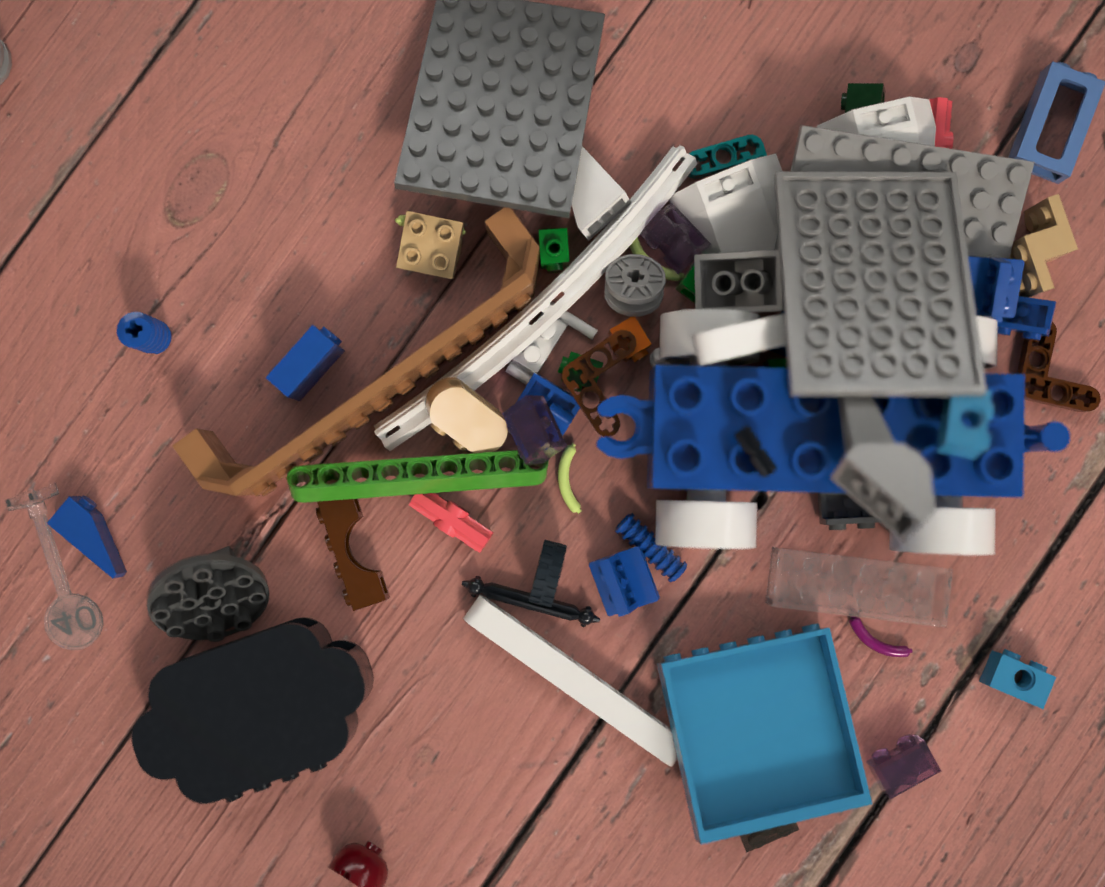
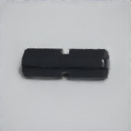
(759, 456)

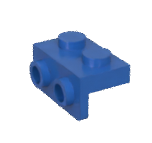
(1031, 318)

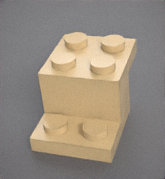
(1049, 240)

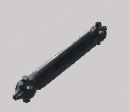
(521, 599)

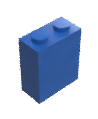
(306, 362)

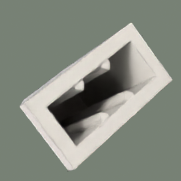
(595, 196)

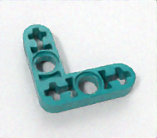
(741, 142)

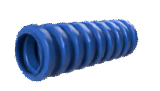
(657, 554)

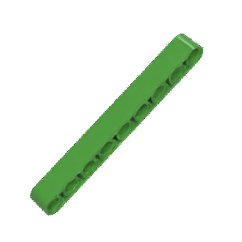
(406, 482)

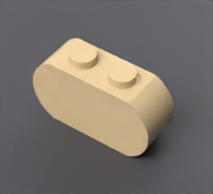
(465, 416)

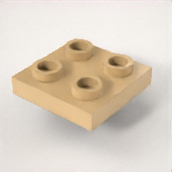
(430, 245)

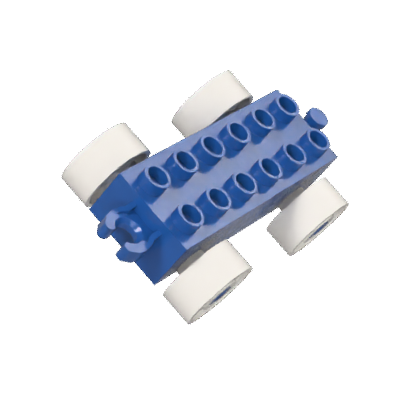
(699, 408)

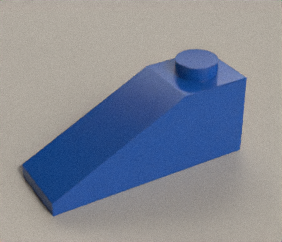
(87, 531)

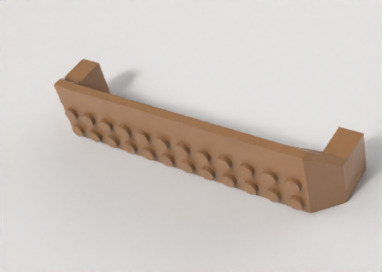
(220, 473)

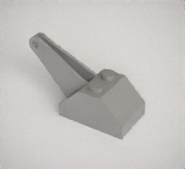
(739, 281)
(880, 474)

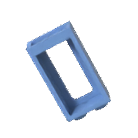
(1037, 111)

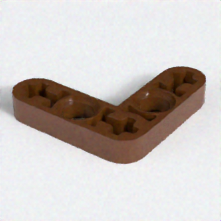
(590, 372)
(1040, 378)

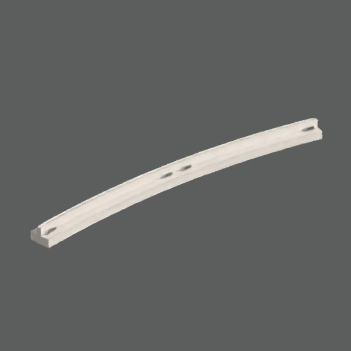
(571, 282)

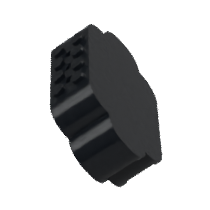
(253, 711)

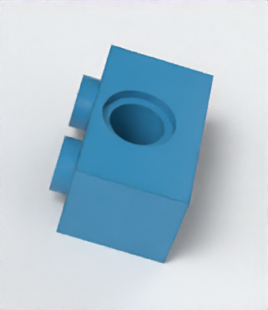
(957, 438)
(1033, 686)

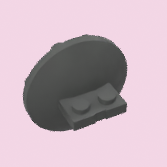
(208, 596)

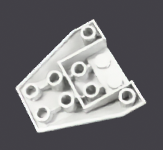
(900, 119)
(734, 207)

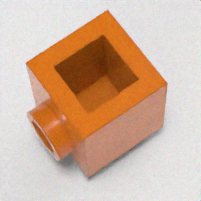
(642, 341)

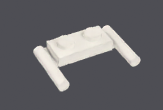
(536, 354)

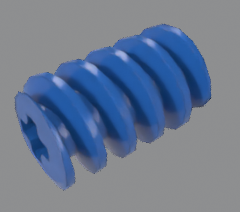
(143, 333)

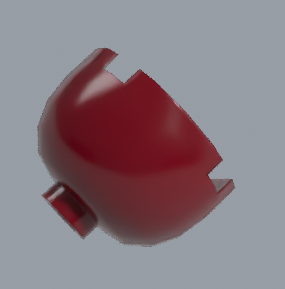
(361, 865)

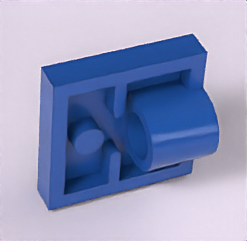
(559, 401)

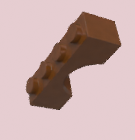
(362, 585)

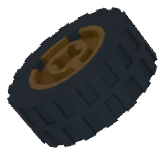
(548, 573)

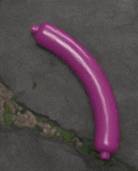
(875, 644)

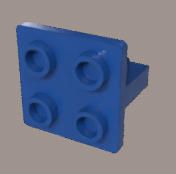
(995, 285)
(624, 581)

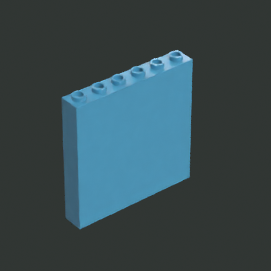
(763, 733)

